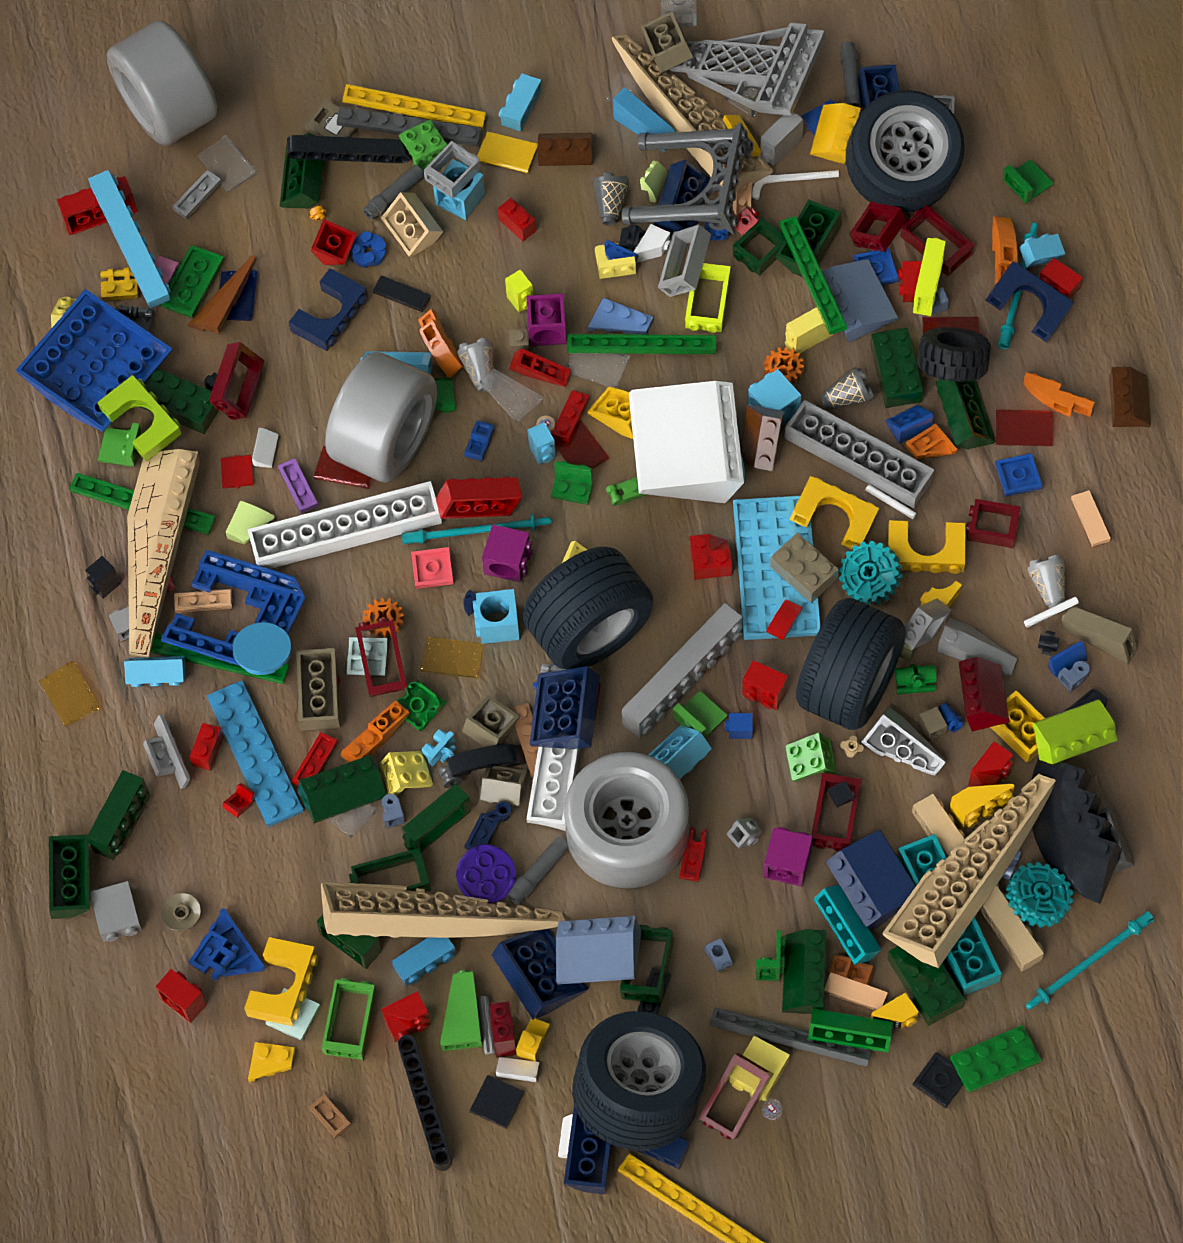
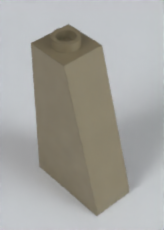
(1101, 633)

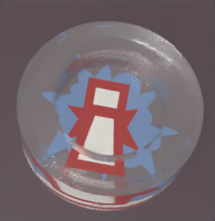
(772, 1109)

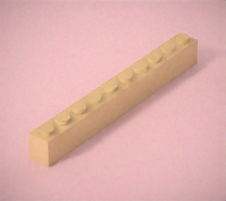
(996, 911)

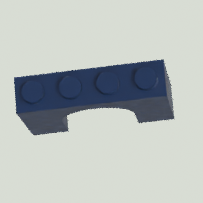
(1019, 279)
(325, 331)

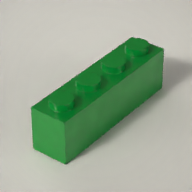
(850, 1030)

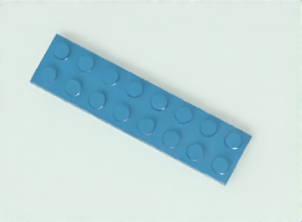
(255, 753)

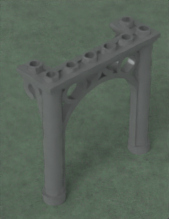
(716, 212)

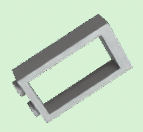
(670, 282)

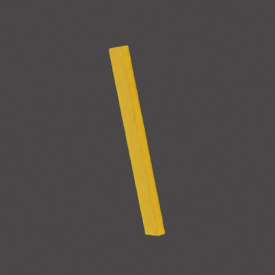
(413, 106)
(685, 1202)

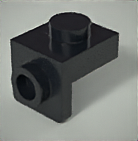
(630, 236)

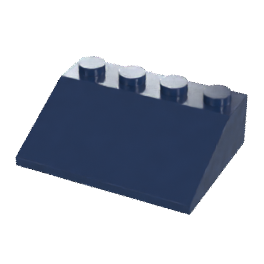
(565, 709)
(872, 878)
(531, 971)

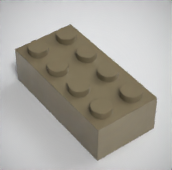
(318, 689)

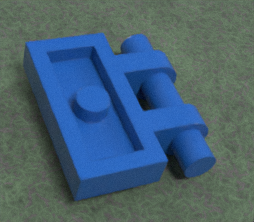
(208, 952)

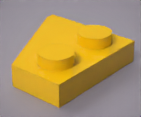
(269, 1060)

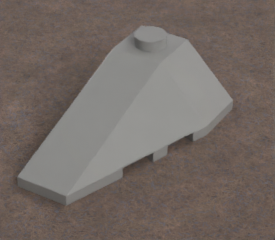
(966, 642)
(900, 741)

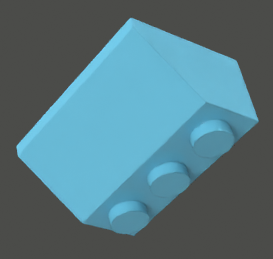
(682, 750)

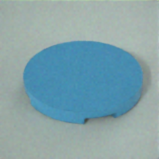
(262, 648)

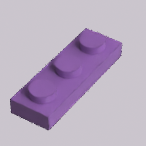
(297, 485)

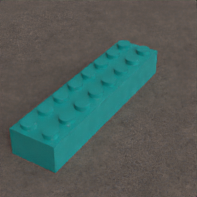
(970, 956)

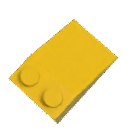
(614, 411)

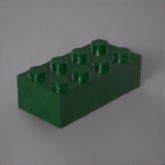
(896, 367)
(183, 400)
(118, 815)
(927, 986)

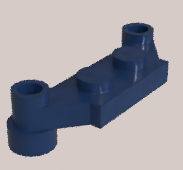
(487, 825)

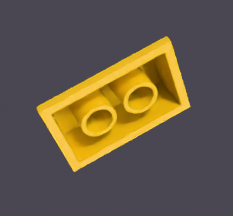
(834, 131)

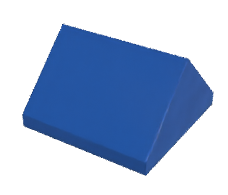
(909, 423)

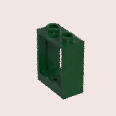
(771, 234)

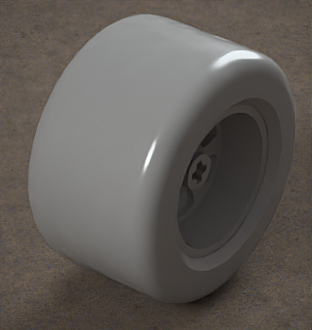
(162, 82)
(381, 416)
(650, 786)

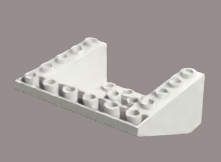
(687, 441)

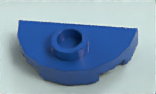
(615, 251)

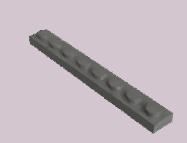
(398, 124)
(786, 1035)

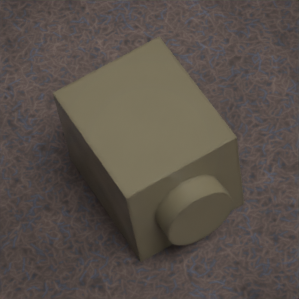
(518, 339)
(932, 723)

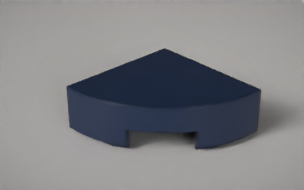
(468, 602)

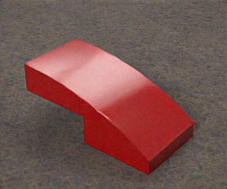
(784, 619)

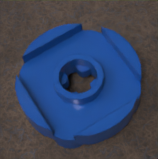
(364, 241)

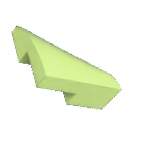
(654, 180)
(244, 518)

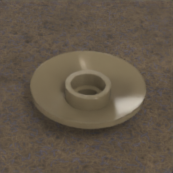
(180, 903)

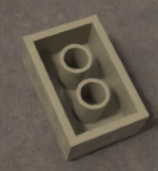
(666, 42)
(804, 567)

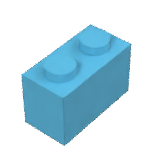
(1041, 249)
(541, 443)

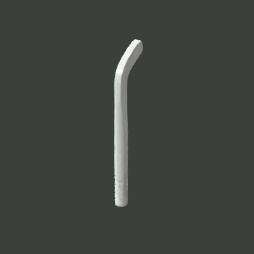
(791, 177)

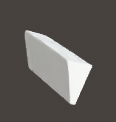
(265, 448)
(517, 1069)
(565, 1136)

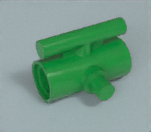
(915, 679)

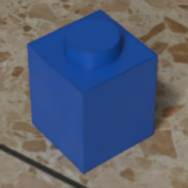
(739, 725)

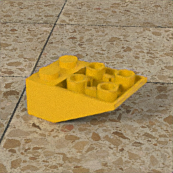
(979, 802)

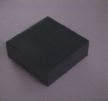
(841, 794)

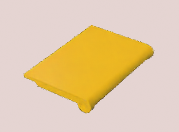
(507, 152)

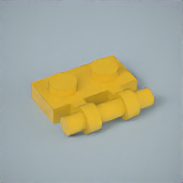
(120, 288)

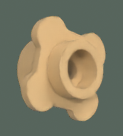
(851, 752)

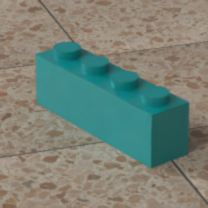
(847, 924)

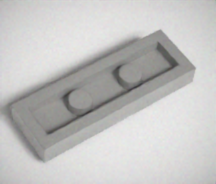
(196, 194)

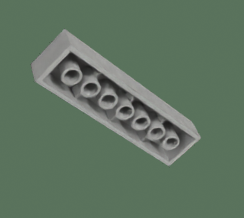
(859, 454)
(682, 671)

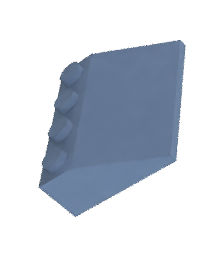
(859, 298)
(597, 949)

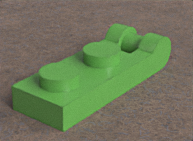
(628, 488)

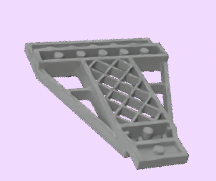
(779, 84)

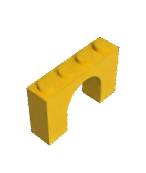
(820, 493)
(949, 559)
(284, 1007)

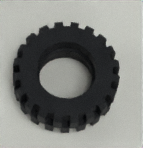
(954, 354)

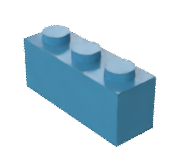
(423, 959)

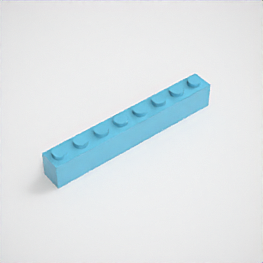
(128, 237)

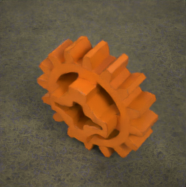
(785, 363)
(383, 610)

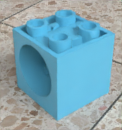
(466, 200)
(775, 393)
(496, 601)

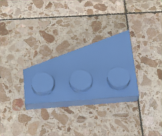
(617, 317)

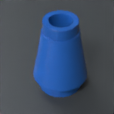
(951, 717)

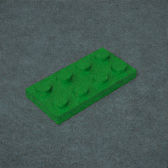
(192, 281)
(995, 1059)

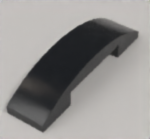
(486, 757)

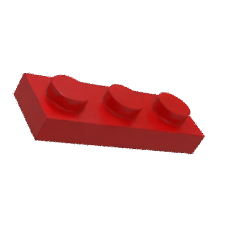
(570, 416)
(316, 757)

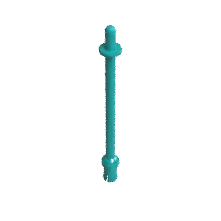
(1007, 330)
(422, 536)
(1134, 927)

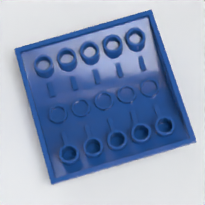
(89, 357)

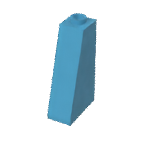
(637, 116)

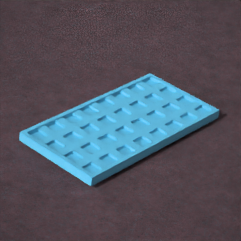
(760, 531)

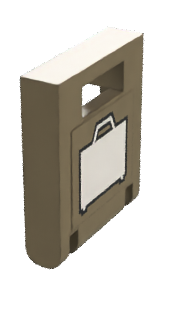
(328, 125)

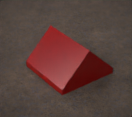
(332, 243)

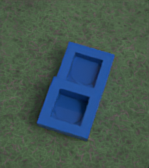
(479, 440)

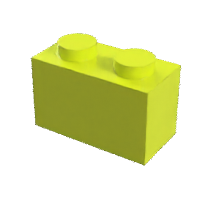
(518, 289)

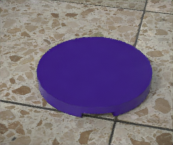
(486, 873)

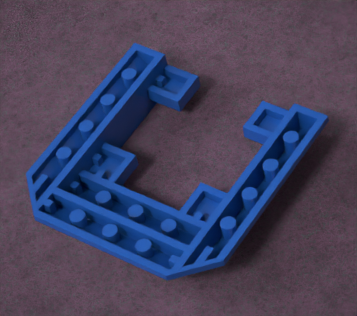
(269, 590)

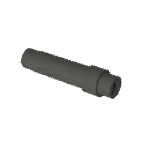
(849, 62)
(381, 202)
(526, 884)

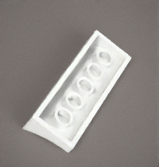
(551, 781)

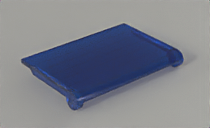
(244, 308)

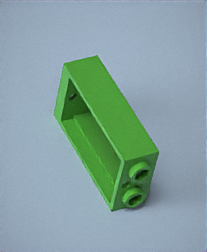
(343, 1049)

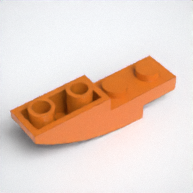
(1003, 245)
(438, 343)
(1049, 393)
(377, 733)

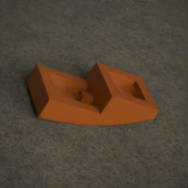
(845, 967)

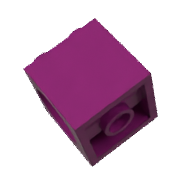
(546, 319)
(507, 553)
(787, 856)

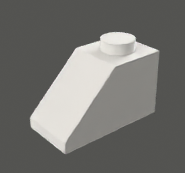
(653, 243)

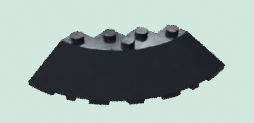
(1072, 833)

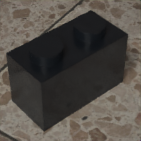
(102, 577)

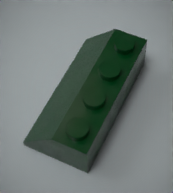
(301, 182)
(819, 226)
(965, 413)
(341, 789)
(68, 876)
(804, 971)

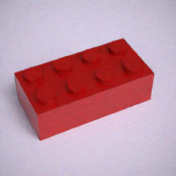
(82, 210)
(478, 497)

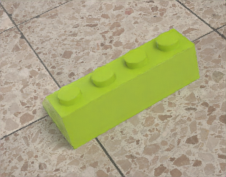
(1074, 732)

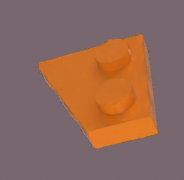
(930, 444)

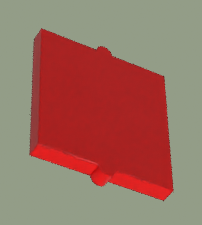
(237, 471)

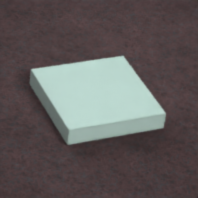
(308, 1011)

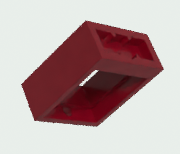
(875, 211)
(989, 537)
(502, 1029)

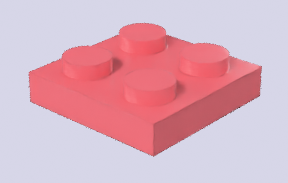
(432, 568)

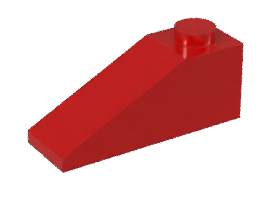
(539, 368)

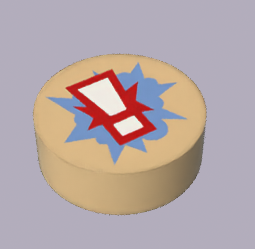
(549, 421)

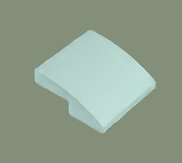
(376, 656)

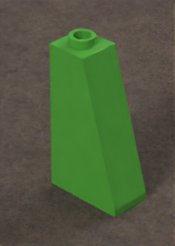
(461, 1020)

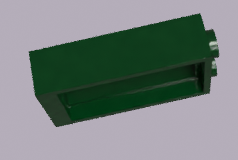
(436, 819)
(392, 861)
(645, 993)

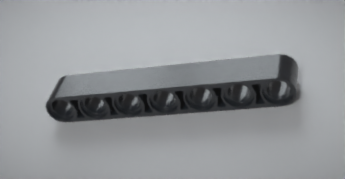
(347, 149)
(429, 1110)

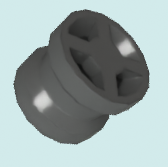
(449, 781)

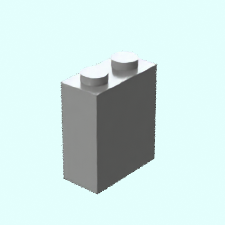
(781, 138)
(115, 911)

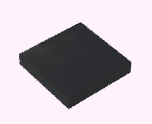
(939, 1080)
(496, 1101)

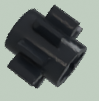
(1048, 642)

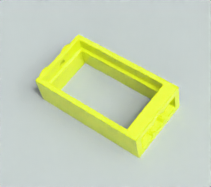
(929, 276)
(712, 325)

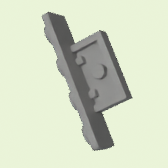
(165, 755)

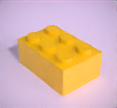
(1020, 730)

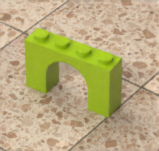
(133, 394)

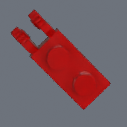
(693, 857)

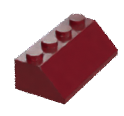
(983, 693)

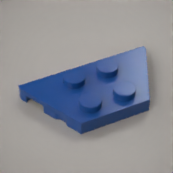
(246, 958)

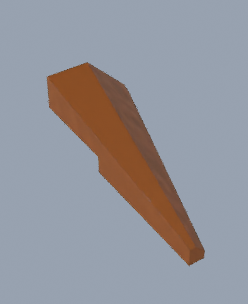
(216, 311)

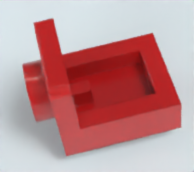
(239, 801)

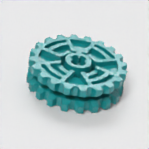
(884, 575)
(1039, 894)

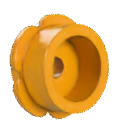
(318, 213)

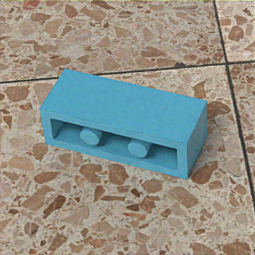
(520, 102)
(155, 671)

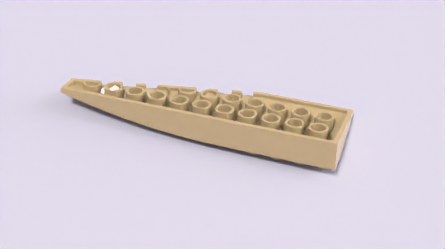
(682, 109)

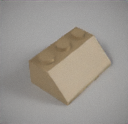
(411, 223)

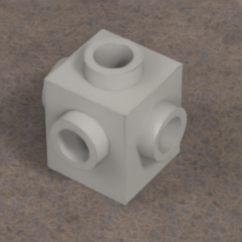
(744, 832)

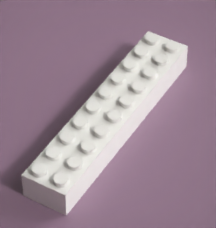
(345, 526)

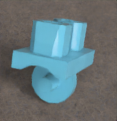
(443, 749)

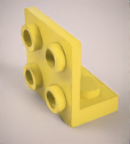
(405, 771)

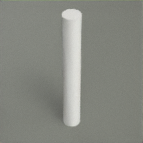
(890, 501)
(1050, 612)

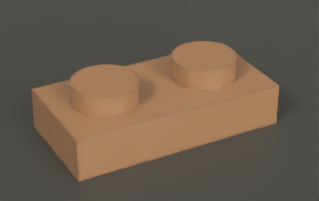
(329, 1116)

